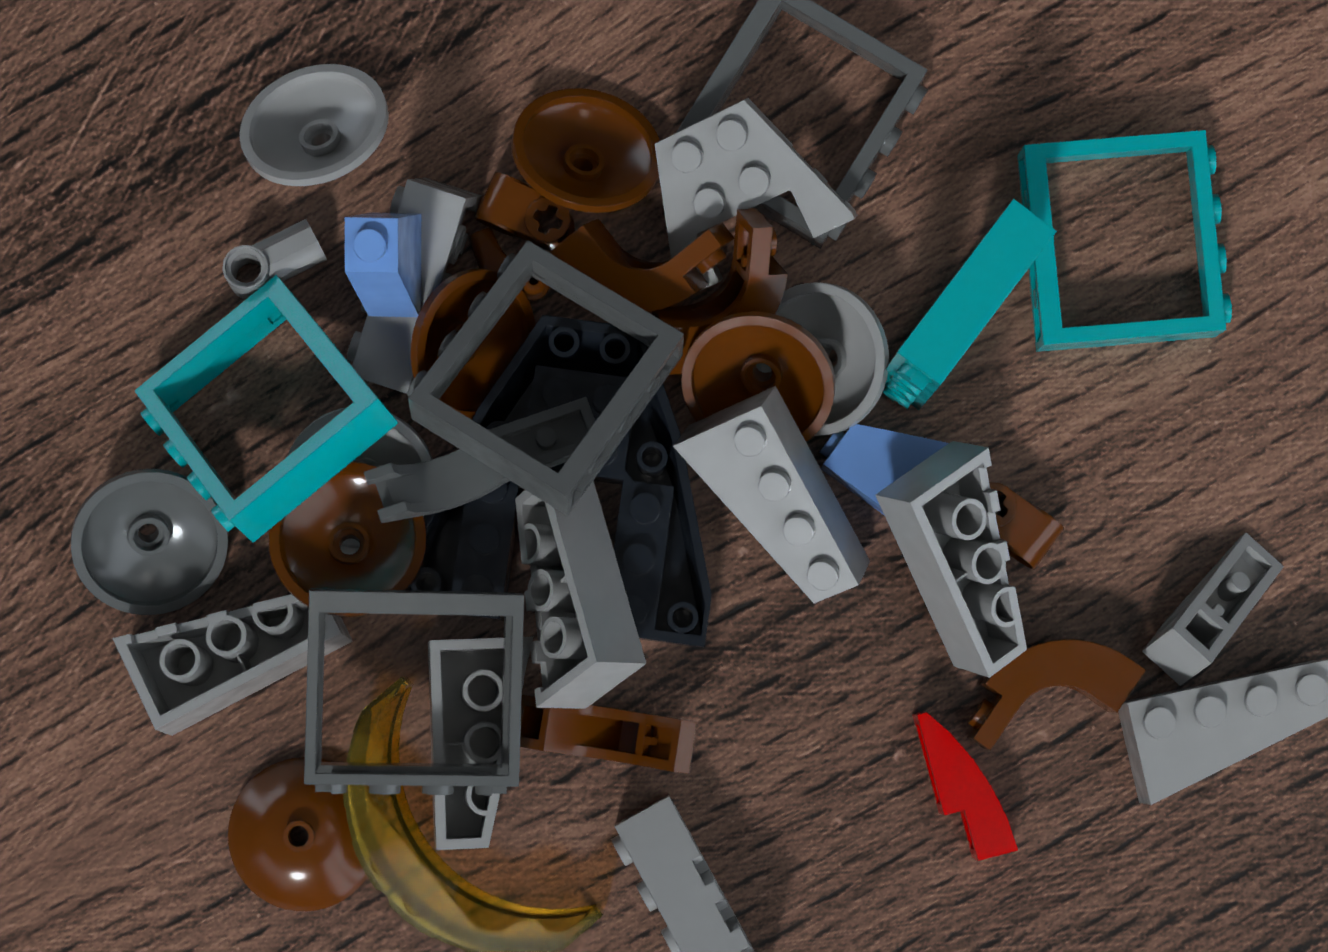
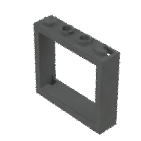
(883, 136)
(563, 488)
(433, 777)

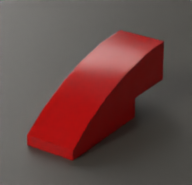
(963, 789)

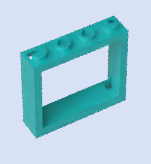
(1206, 214)
(966, 305)
(305, 467)

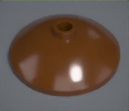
(586, 150)
(447, 311)
(724, 371)
(309, 541)
(269, 860)

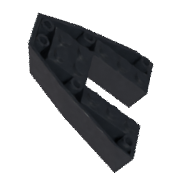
(657, 518)

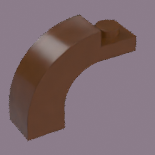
(642, 282)
(753, 283)
(1078, 664)
(609, 735)

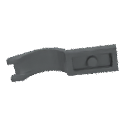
(460, 478)

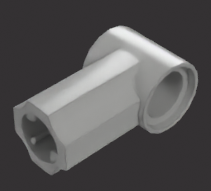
(280, 255)

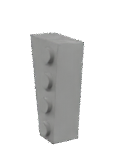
(384, 346)
(777, 491)
(956, 556)
(578, 602)
(220, 659)
(1209, 726)
(466, 730)
(678, 881)

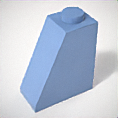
(385, 262)
(873, 458)

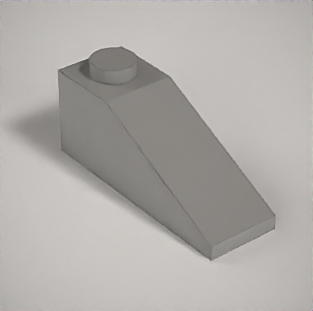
(1213, 610)

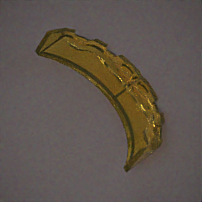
(417, 878)

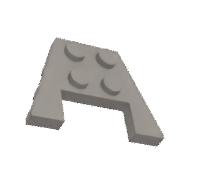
(733, 165)

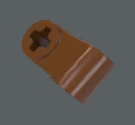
(518, 209)
(1024, 527)

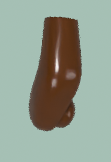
(491, 256)

